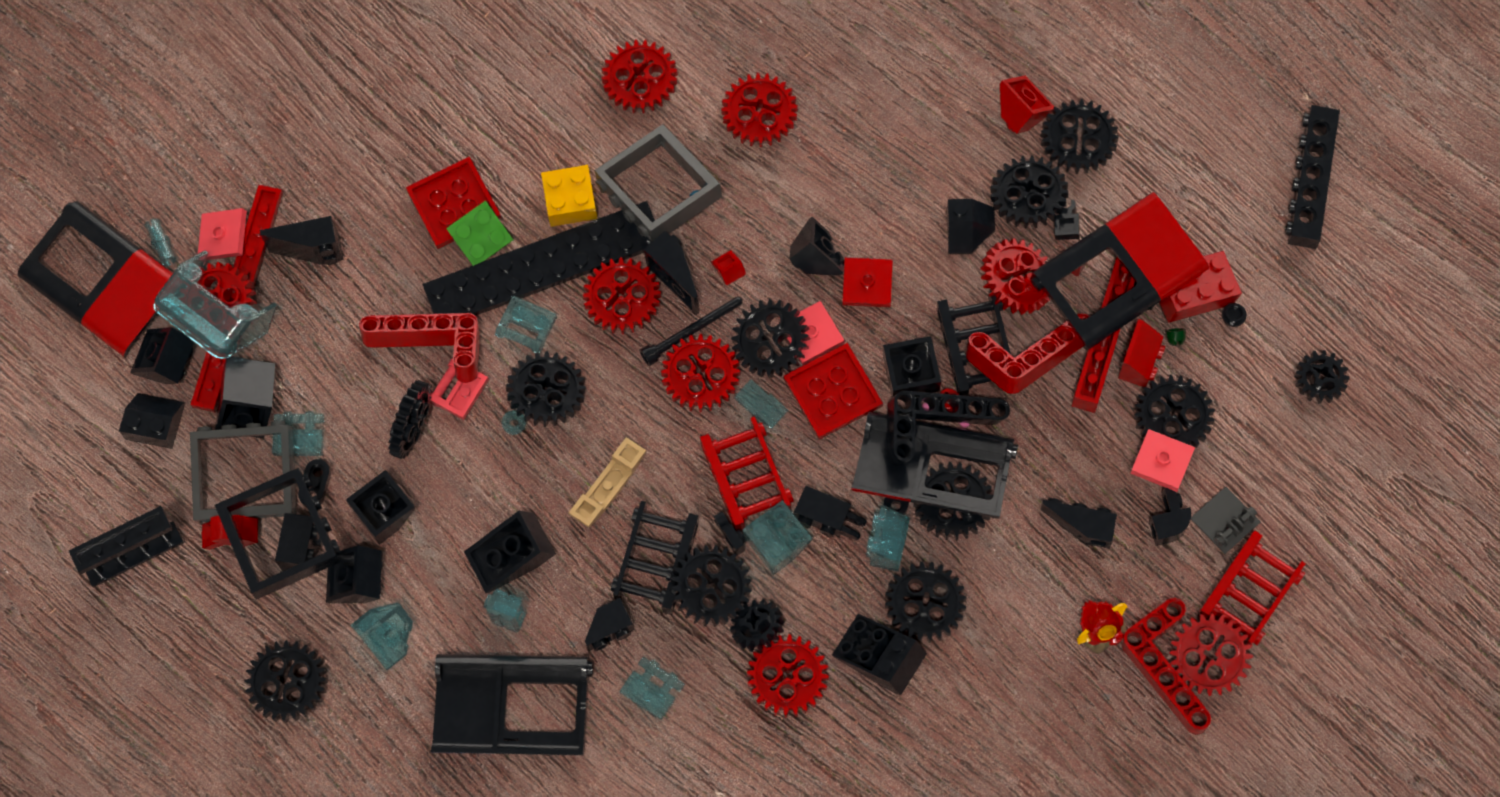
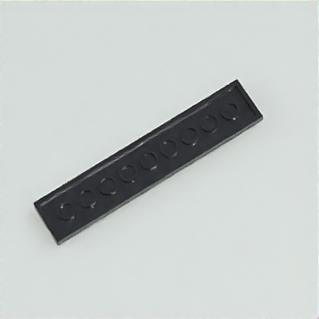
(538, 265)

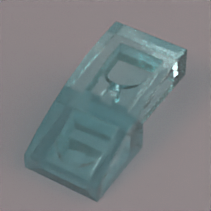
(760, 404)

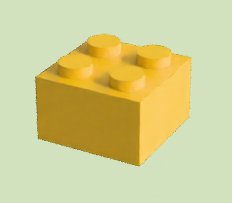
(569, 195)

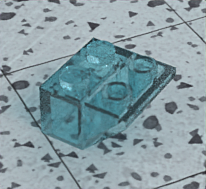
(777, 537)
(888, 543)

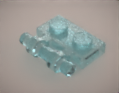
(307, 441)
(648, 695)

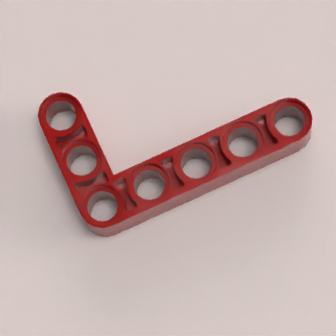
(428, 330)
(1019, 372)
(1163, 667)

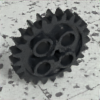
(1057, 134)
(1021, 210)
(789, 326)
(1192, 403)
(539, 407)
(409, 419)
(954, 526)
(728, 573)
(922, 624)
(263, 677)

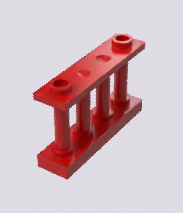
(721, 470)
(1241, 568)

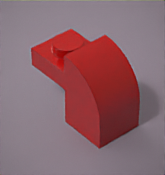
(214, 534)

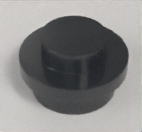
(1234, 314)

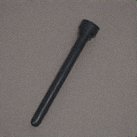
(651, 353)

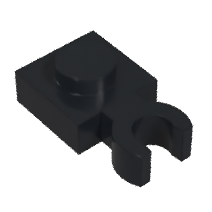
(1067, 223)
(734, 538)

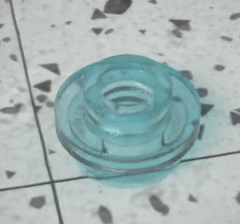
(508, 417)

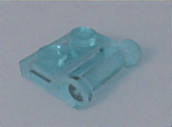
(528, 317)

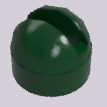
(1176, 335)

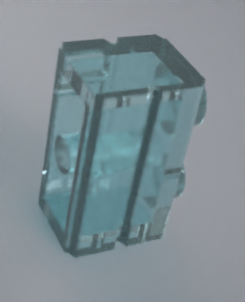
(505, 610)

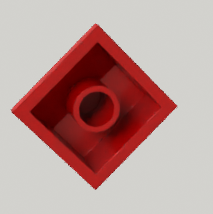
(1142, 354)

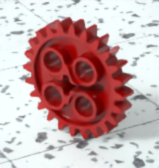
(622, 65)
(764, 91)
(1011, 258)
(229, 281)
(606, 283)
(720, 362)
(1231, 666)
(803, 691)

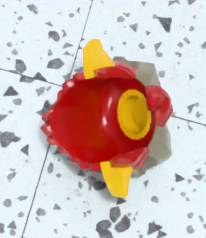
(1101, 625)

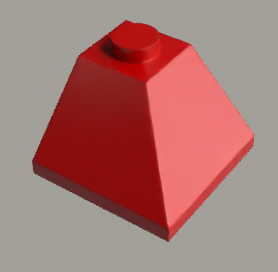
(1022, 104)

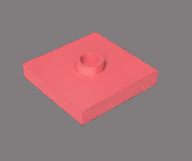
(222, 233)
(822, 333)
(1162, 460)

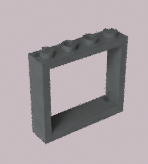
(679, 214)
(232, 431)

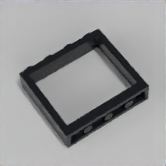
(329, 558)

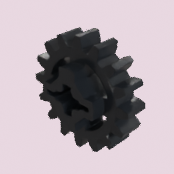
(1331, 381)
(757, 625)

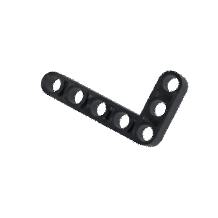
(936, 412)

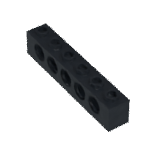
(1325, 121)

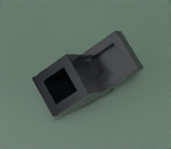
(1172, 524)

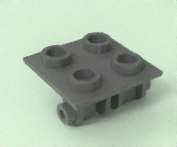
(1226, 520)

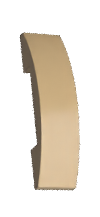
(609, 483)

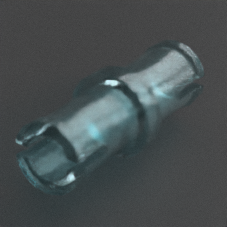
(160, 242)

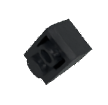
(609, 623)

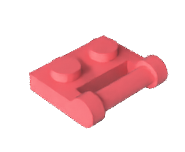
(461, 396)

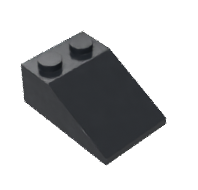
(308, 241)
(670, 266)
(509, 551)

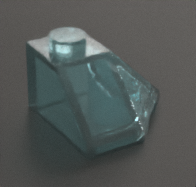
(385, 632)

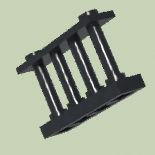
(952, 338)
(686, 528)
(126, 546)

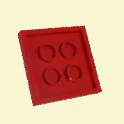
(448, 197)
(833, 391)

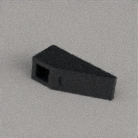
(1086, 524)

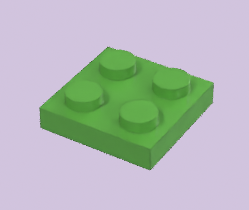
(479, 234)

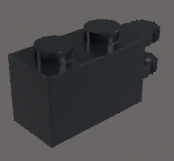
(827, 514)

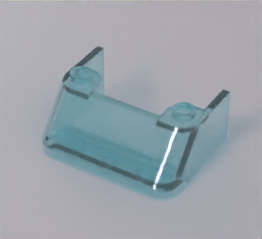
(205, 317)

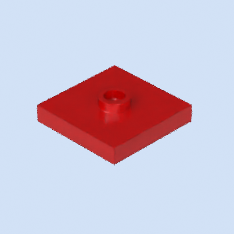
(867, 282)

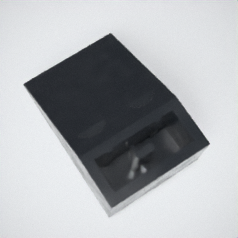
(880, 653)

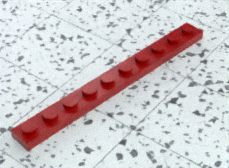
(261, 217)

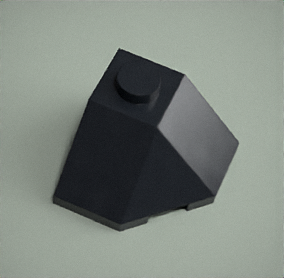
(968, 225)
(814, 251)

